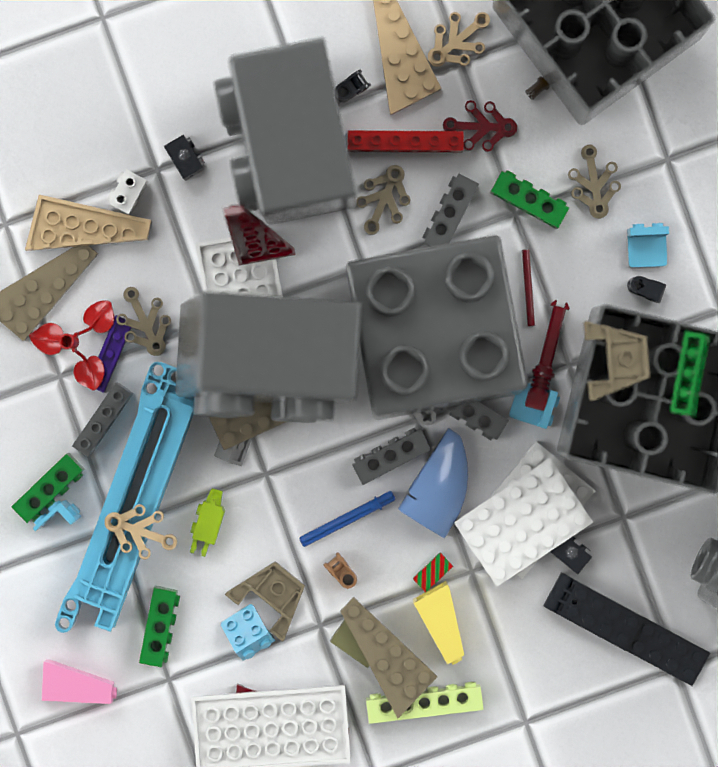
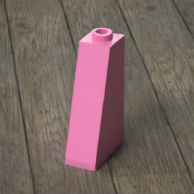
(74, 685)

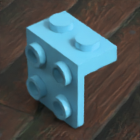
(647, 245)
(533, 416)
(67, 510)
(247, 632)

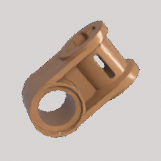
(340, 570)

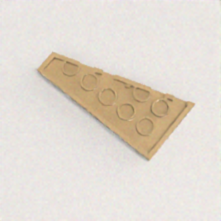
(404, 63)
(72, 224)

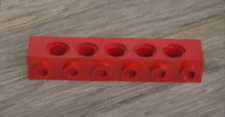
(406, 141)

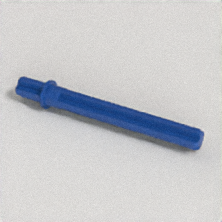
(348, 518)

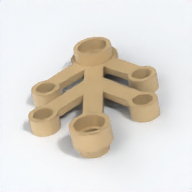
(456, 42)
(137, 530)

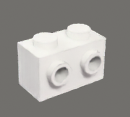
(130, 193)

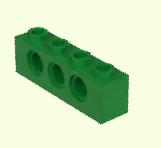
(518, 200)
(690, 374)
(23, 505)
(149, 655)

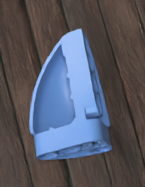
(439, 486)

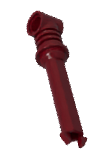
(543, 372)

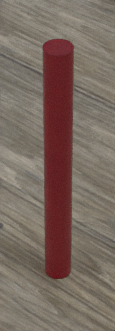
(528, 288)

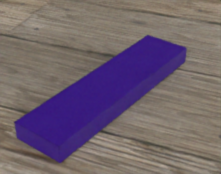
(112, 350)

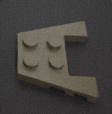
(625, 356)
(277, 589)

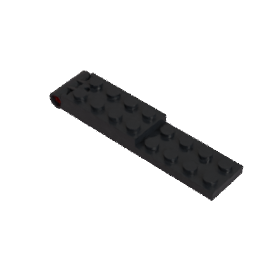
(626, 629)

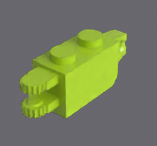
(208, 522)

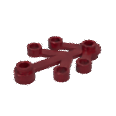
(483, 126)

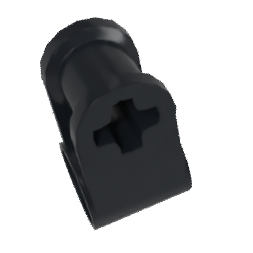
(353, 86)
(650, 289)

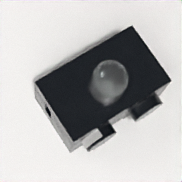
(184, 157)
(572, 554)

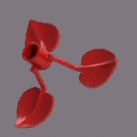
(51, 340)

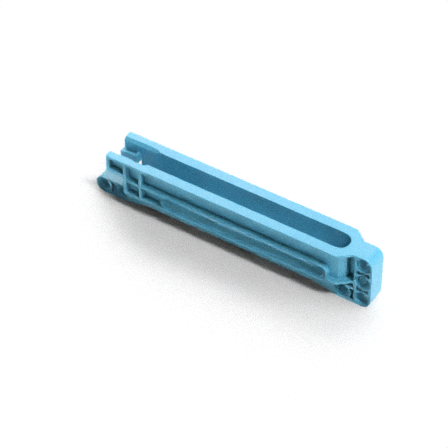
(108, 582)

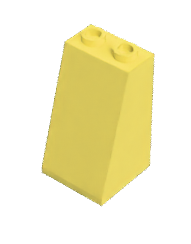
(440, 619)

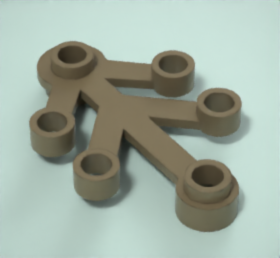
(594, 184)
(385, 197)
(145, 324)

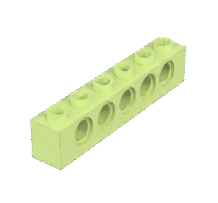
(434, 708)

